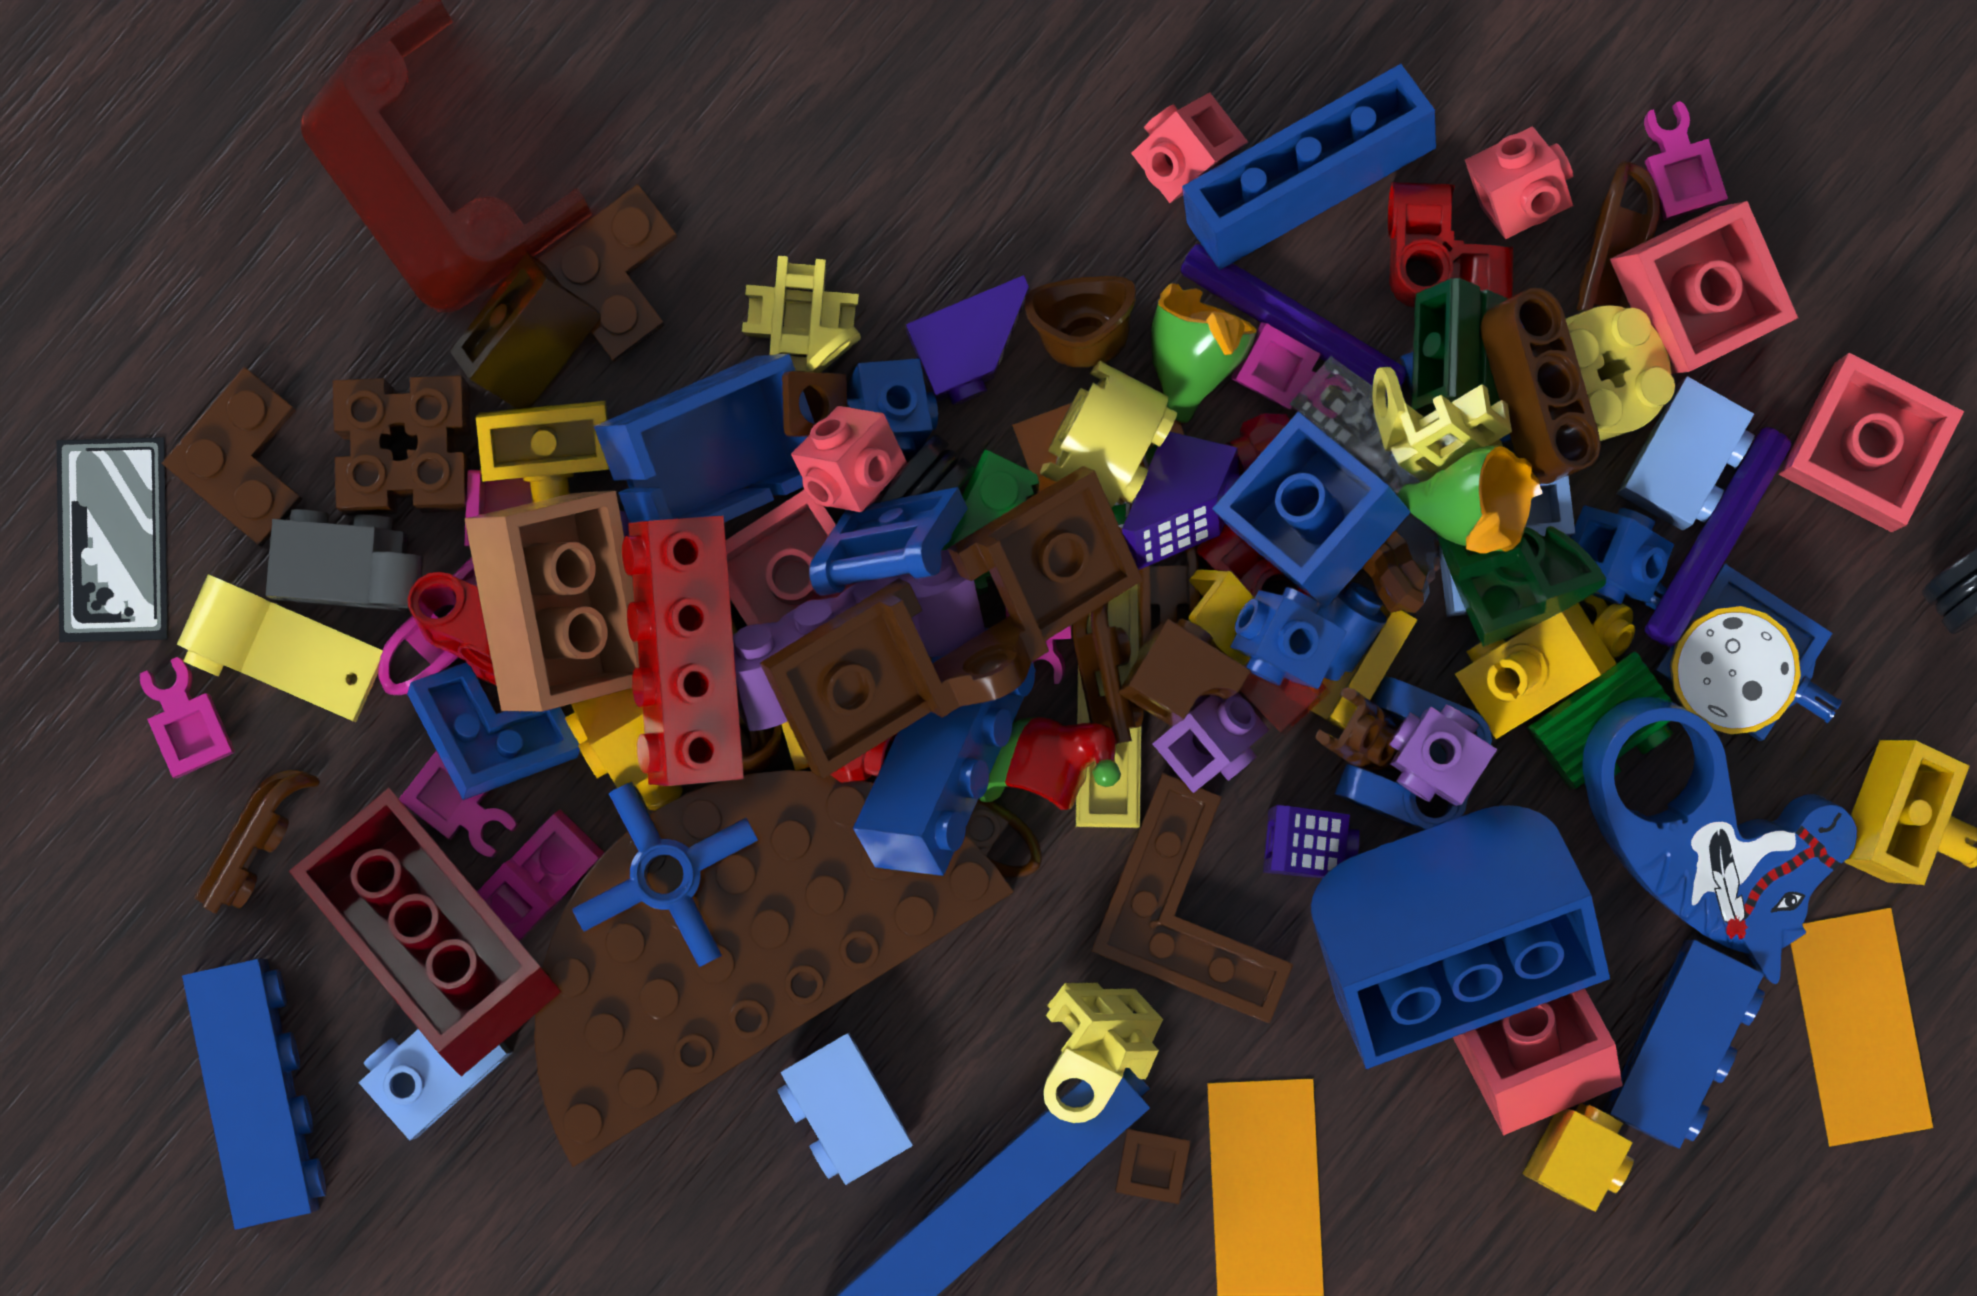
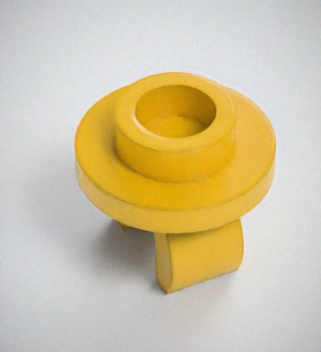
(1612, 624)

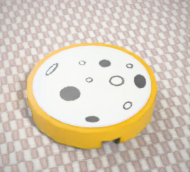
(1735, 669)

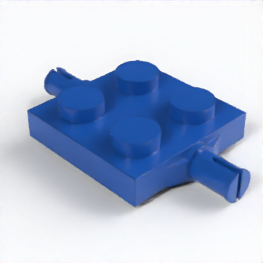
(1809, 637)

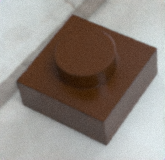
(1152, 1166)

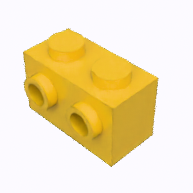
(1581, 1156)

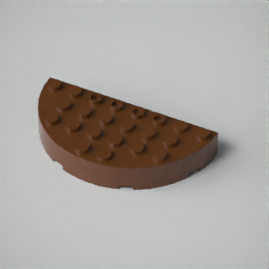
(796, 931)

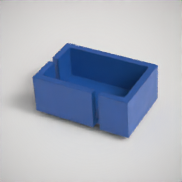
(706, 444)

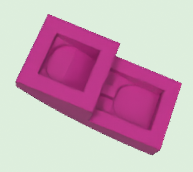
(540, 874)

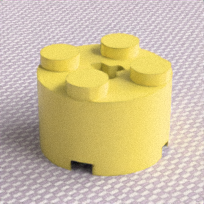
(1621, 367)
(1111, 432)

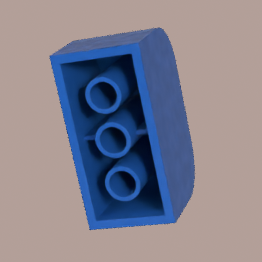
(1455, 930)

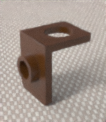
(822, 394)

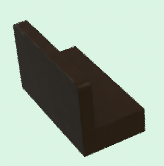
(524, 334)

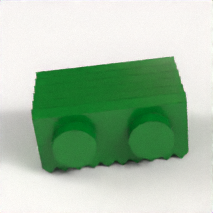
(991, 492)
(1566, 727)

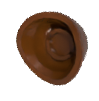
(1082, 318)

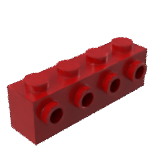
(683, 651)

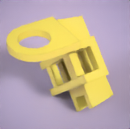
(809, 317)
(1443, 436)
(1101, 1045)

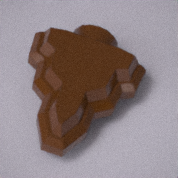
(1405, 566)

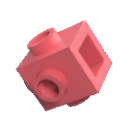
(1187, 144)
(1521, 181)
(849, 458)

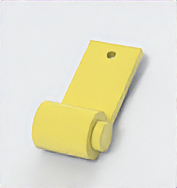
(278, 648)

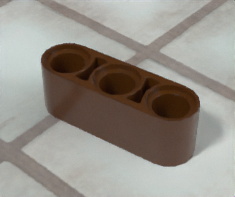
(1547, 356)

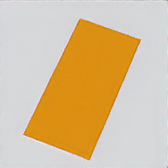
(1860, 1028)
(1265, 1188)

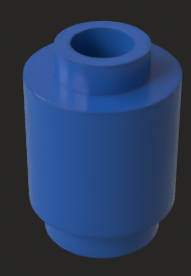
(1359, 614)

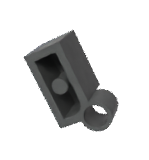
(340, 563)

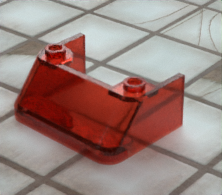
(438, 253)

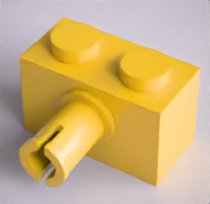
(541, 445)
(1534, 669)
(608, 739)
(1908, 812)

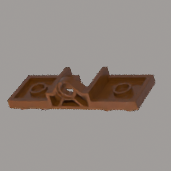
(869, 669)

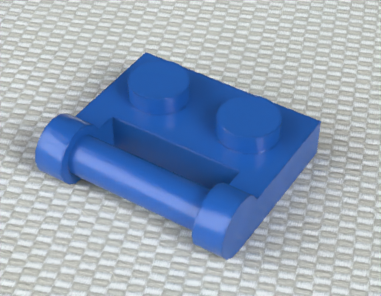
(888, 541)

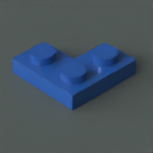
(482, 746)

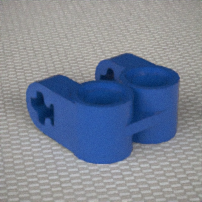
(1388, 796)

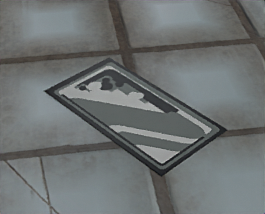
(111, 540)

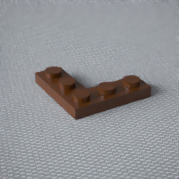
(1142, 921)

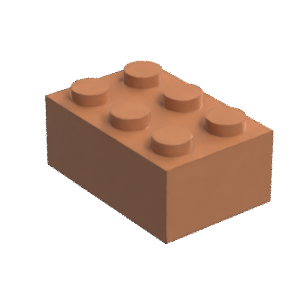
(555, 600)

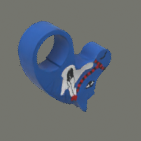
(1722, 878)

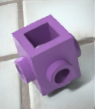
(1212, 740)
(1464, 761)

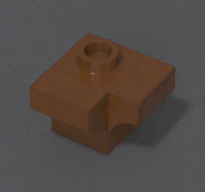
(1177, 669)

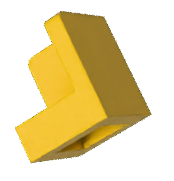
(1219, 608)

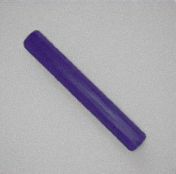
(1286, 315)
(1718, 537)

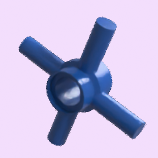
(639, 890)

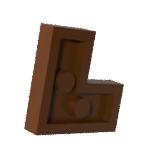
(597, 264)
(221, 452)

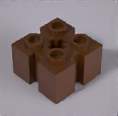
(373, 416)

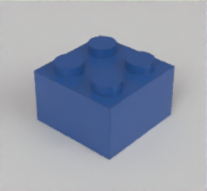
(1311, 509)

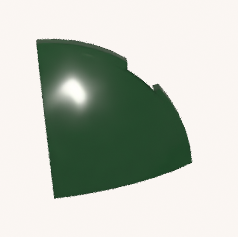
(1523, 585)

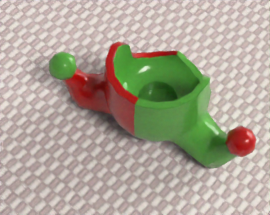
(1053, 760)

